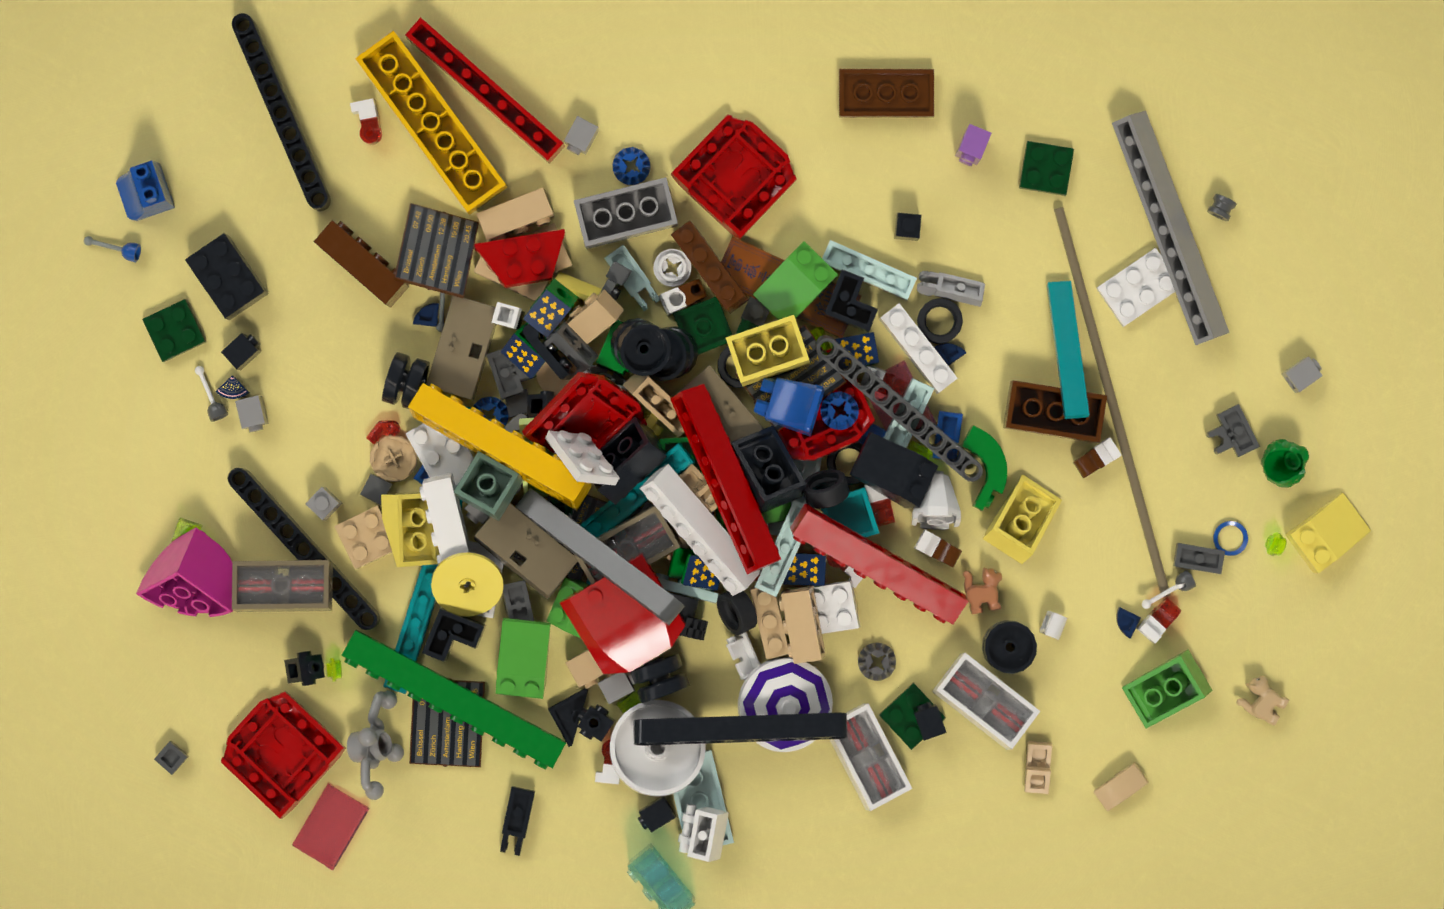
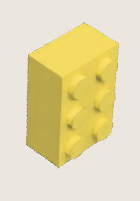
(768, 350)

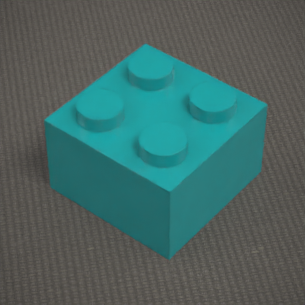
(855, 513)

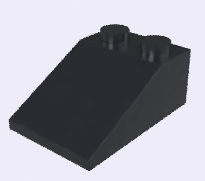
(769, 469)
(894, 471)

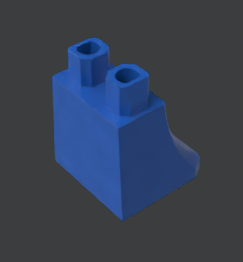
(144, 191)
(791, 404)

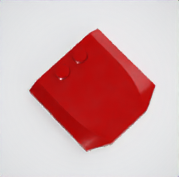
(735, 174)
(586, 406)
(825, 439)
(617, 627)
(280, 752)

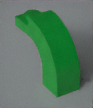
(994, 461)

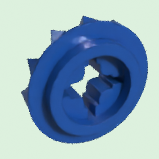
(632, 177)
(489, 403)
(840, 422)

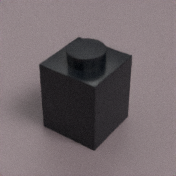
(907, 226)
(241, 351)
(929, 721)
(656, 814)

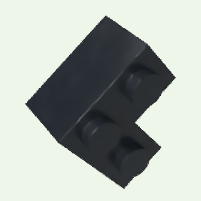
(845, 307)
(451, 628)

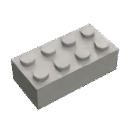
(626, 213)

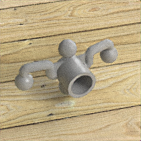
(374, 744)

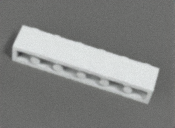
(698, 528)

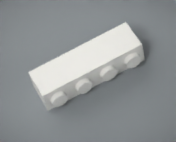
(918, 348)
(445, 515)

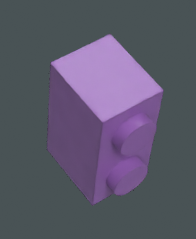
(972, 145)

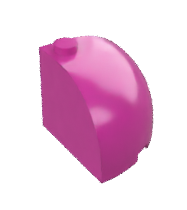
(190, 576)

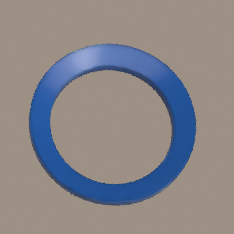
(1245, 537)

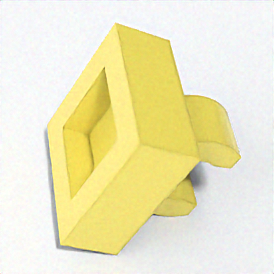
(651, 421)

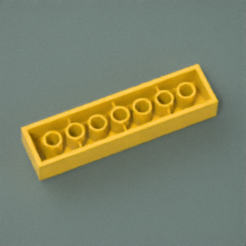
(431, 122)
(490, 438)

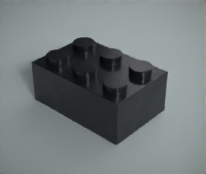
(226, 276)
(633, 456)

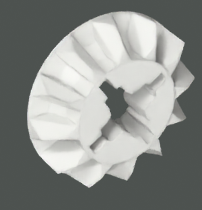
(674, 256)

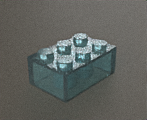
(659, 880)

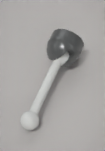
(216, 410)
(1183, 582)

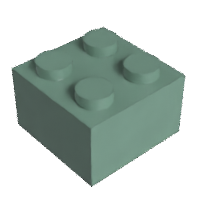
(488, 486)

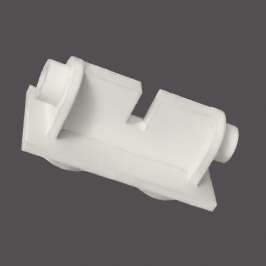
(741, 648)

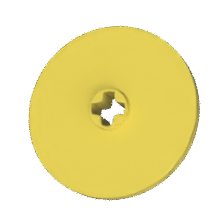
(465, 567)

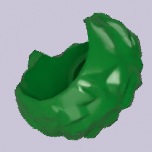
(1284, 463)

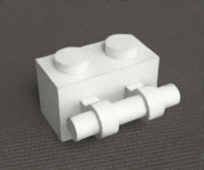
(707, 834)

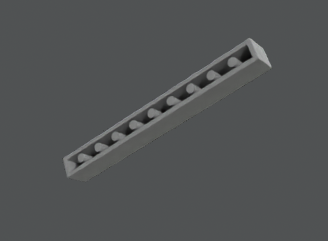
(1170, 227)

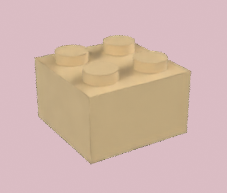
(364, 537)

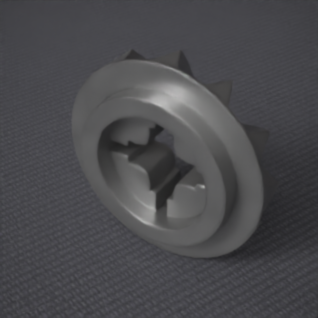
(877, 650)

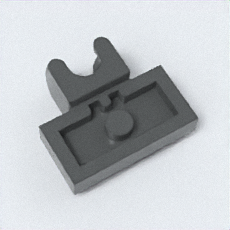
(617, 276)
(506, 375)
(1234, 432)

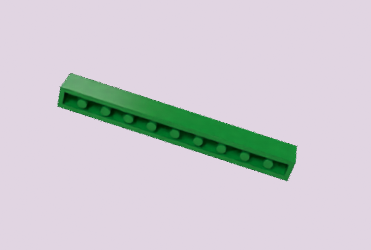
(454, 699)

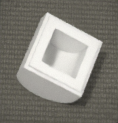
(1053, 625)

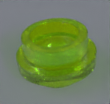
(1275, 544)
(334, 669)

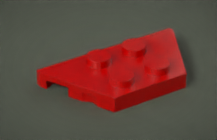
(523, 258)

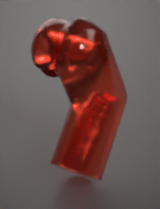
(385, 427)

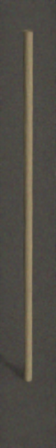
(1111, 400)

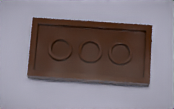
(886, 93)

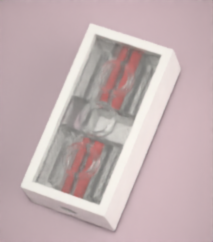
(986, 701)
(870, 759)

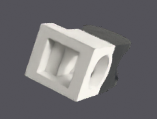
(508, 316)

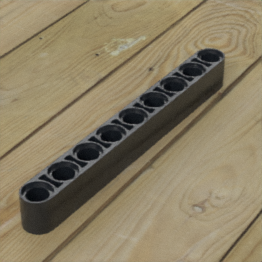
(273, 103)
(299, 536)
(740, 729)

